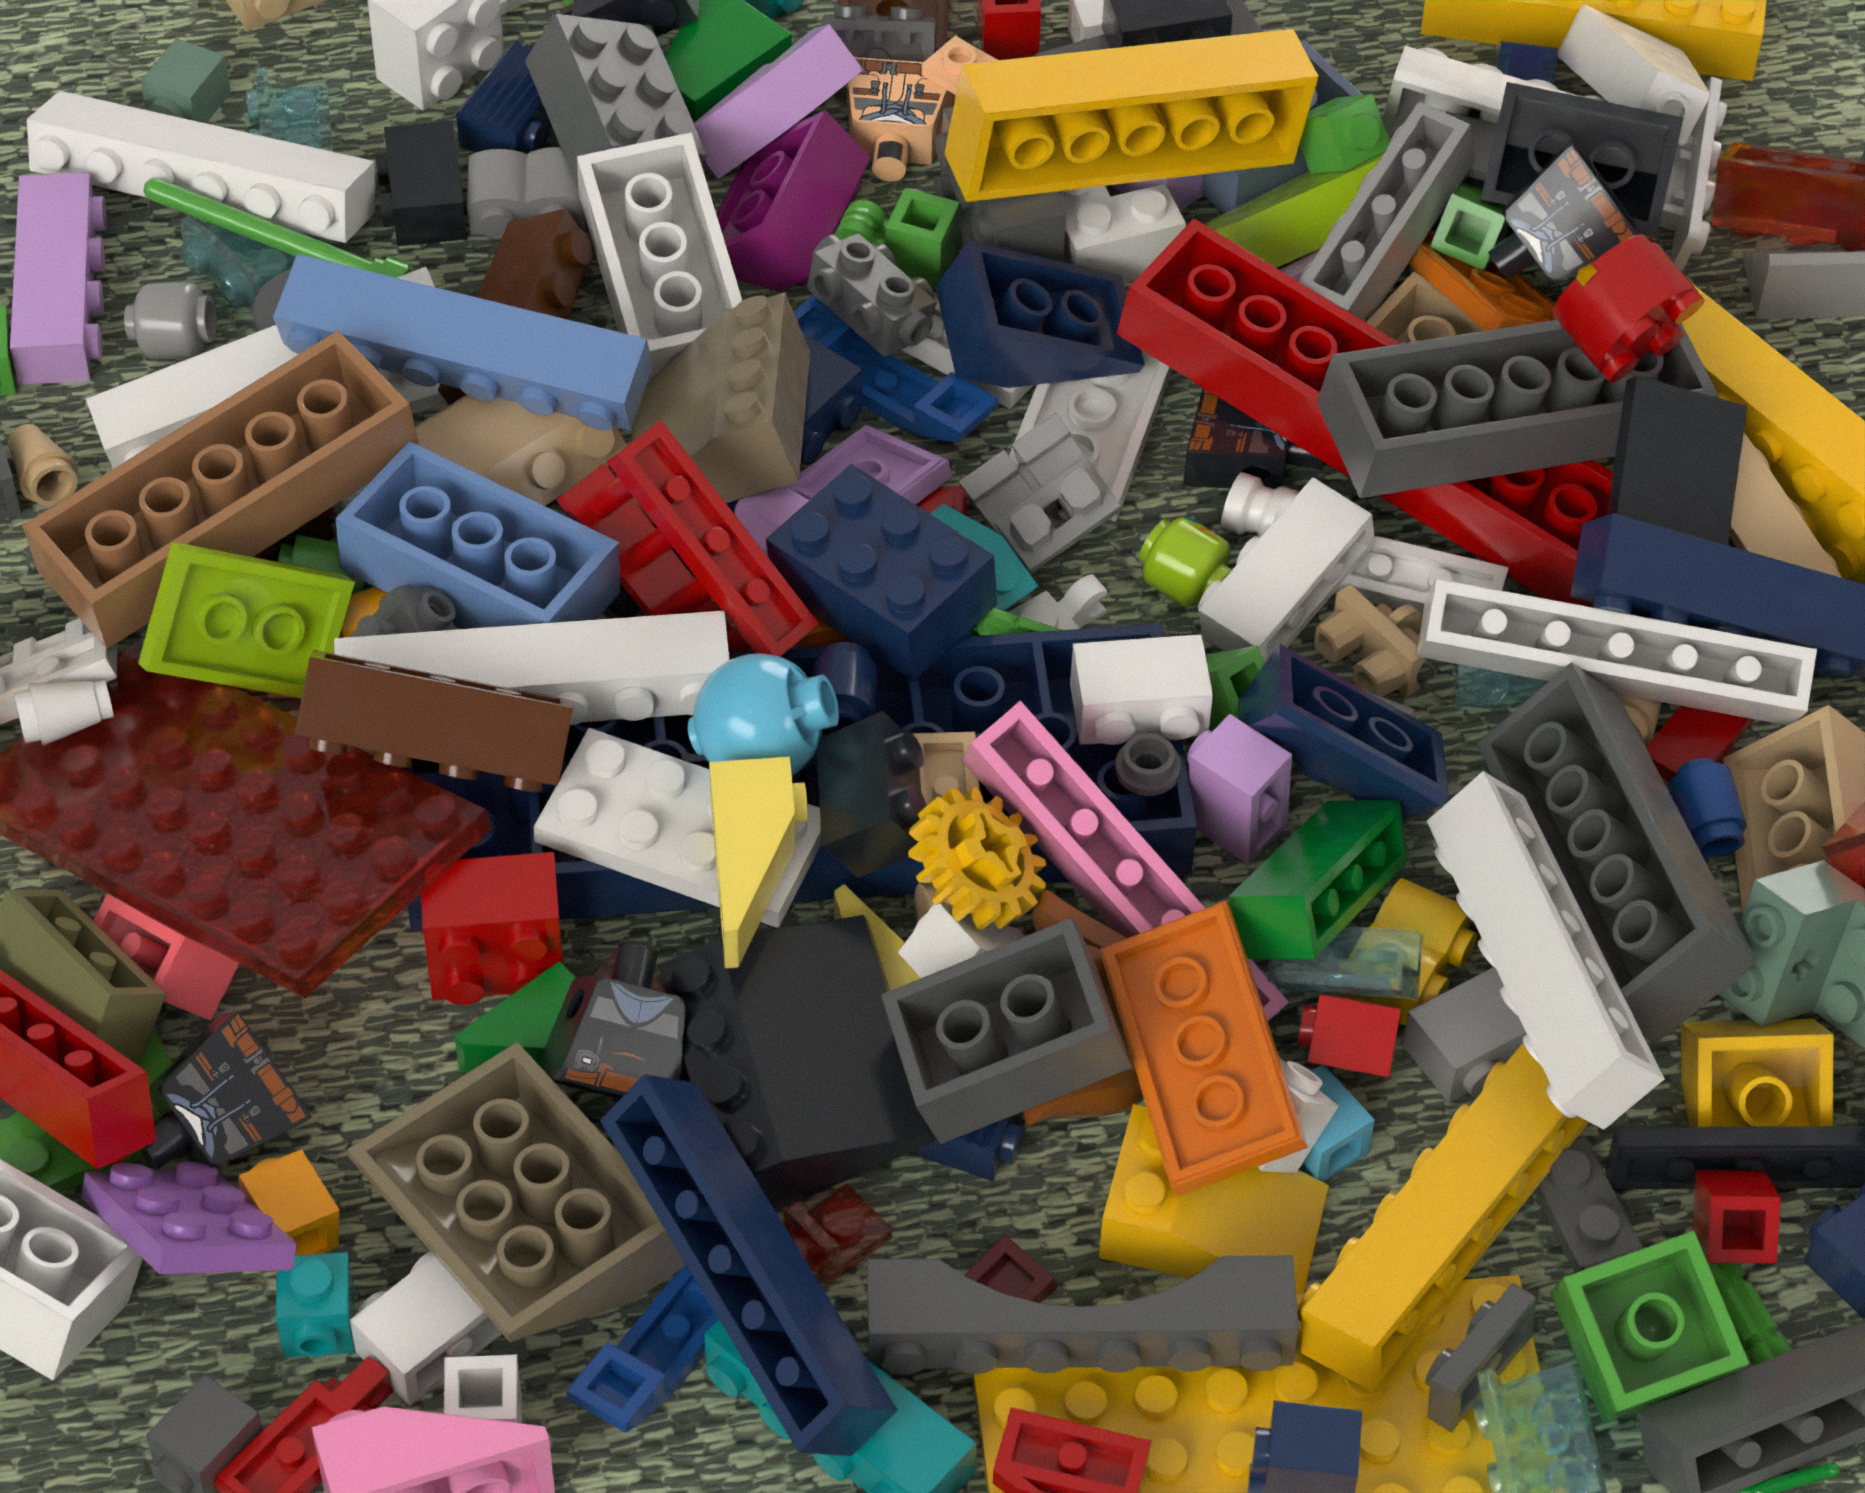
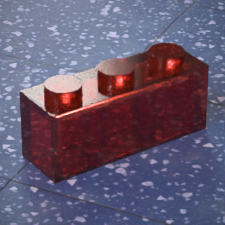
(1791, 195)

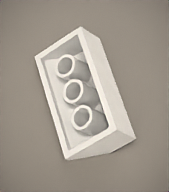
(1450, 87)

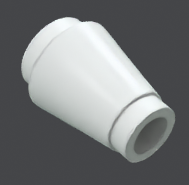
(61, 709)

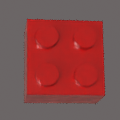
(491, 926)

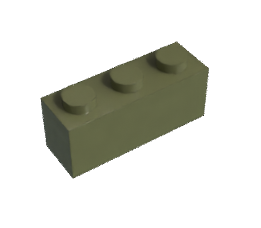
(78, 968)

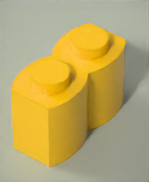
(1444, 934)

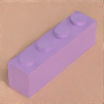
(55, 278)

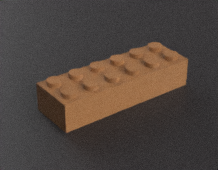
(222, 483)

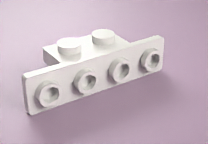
(1689, 188)

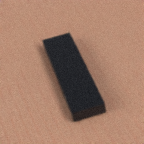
(1786, 1153)

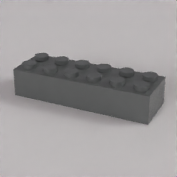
(1481, 405)
(1621, 848)

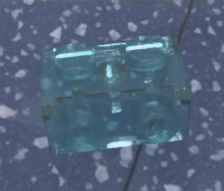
(1539, 1433)

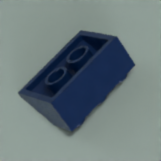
(1346, 734)

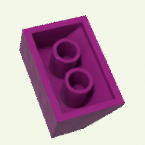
(790, 201)

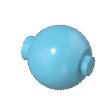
(762, 710)

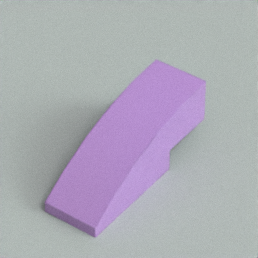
(775, 99)

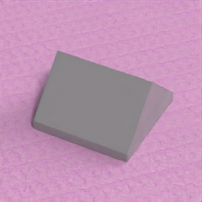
(1806, 283)

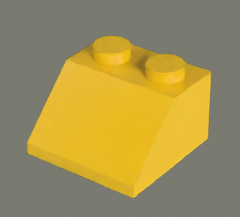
(1757, 1073)

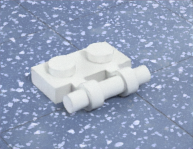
(63, 657)

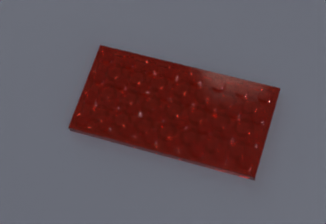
(232, 824)

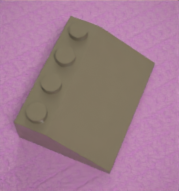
(737, 399)
(520, 1198)

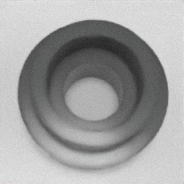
(1148, 751)

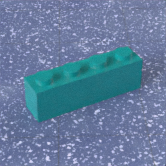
(906, 1455)

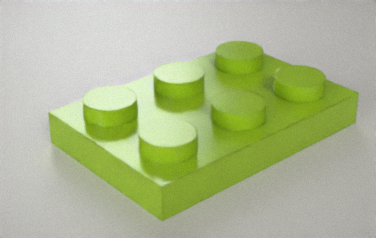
(242, 619)

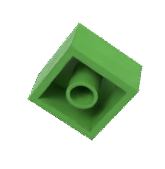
(1648, 1326)

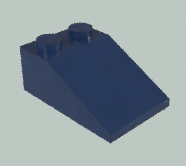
(1032, 319)

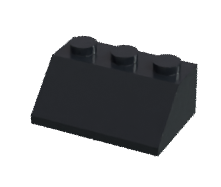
(1624, 143)

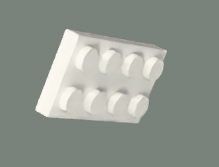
(1105, 418)
(653, 821)

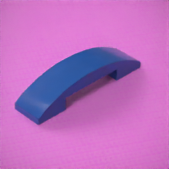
(895, 389)
(651, 1360)

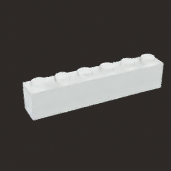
(264, 176)
(165, 400)
(1619, 650)
(604, 665)
(1543, 953)

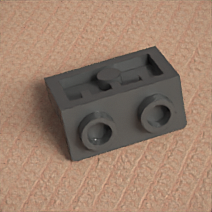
(894, 37)

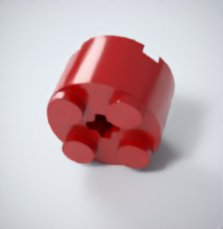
(1628, 307)

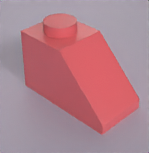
(181, 966)

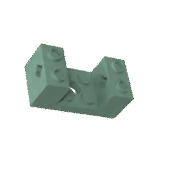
(1807, 947)

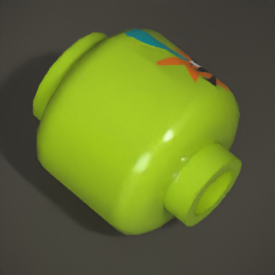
(1184, 559)

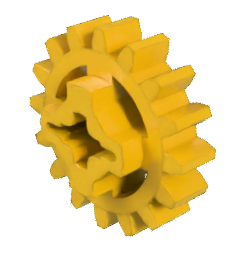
(977, 858)

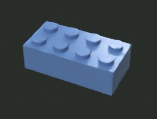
(476, 544)

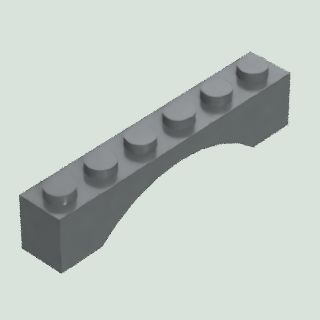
(1223, 1316)

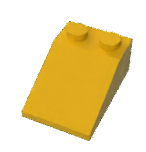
(1188, 1232)

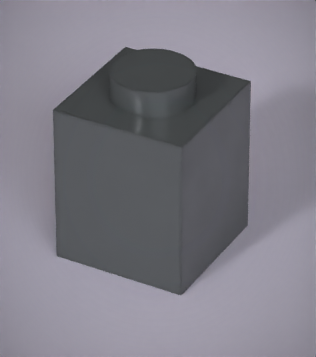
(201, 1437)

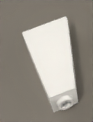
(1634, 68)

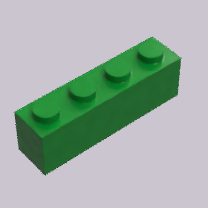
(1319, 879)

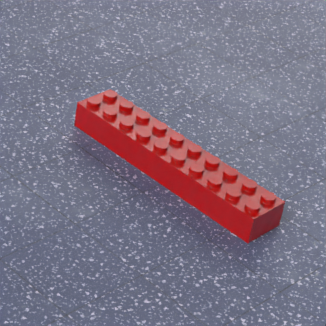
(1267, 351)

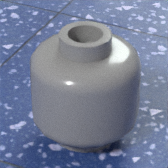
(171, 320)

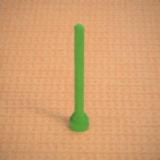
(264, 230)

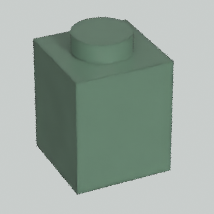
(187, 82)

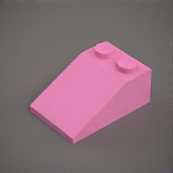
(431, 1454)

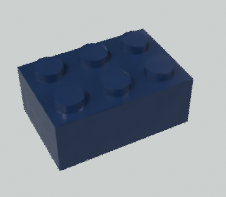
(884, 571)

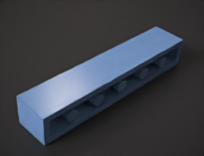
(468, 342)

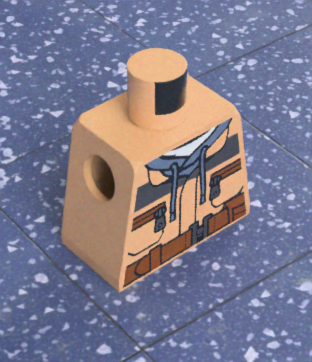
(895, 114)

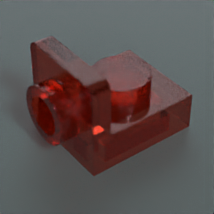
(836, 1232)

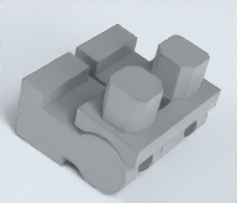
(1046, 499)

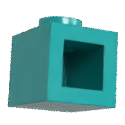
(316, 1306)

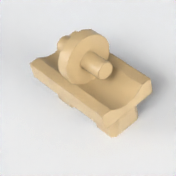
(1380, 636)

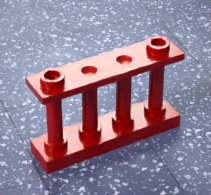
(701, 531)

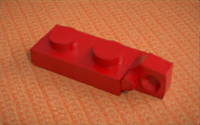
(285, 1452)

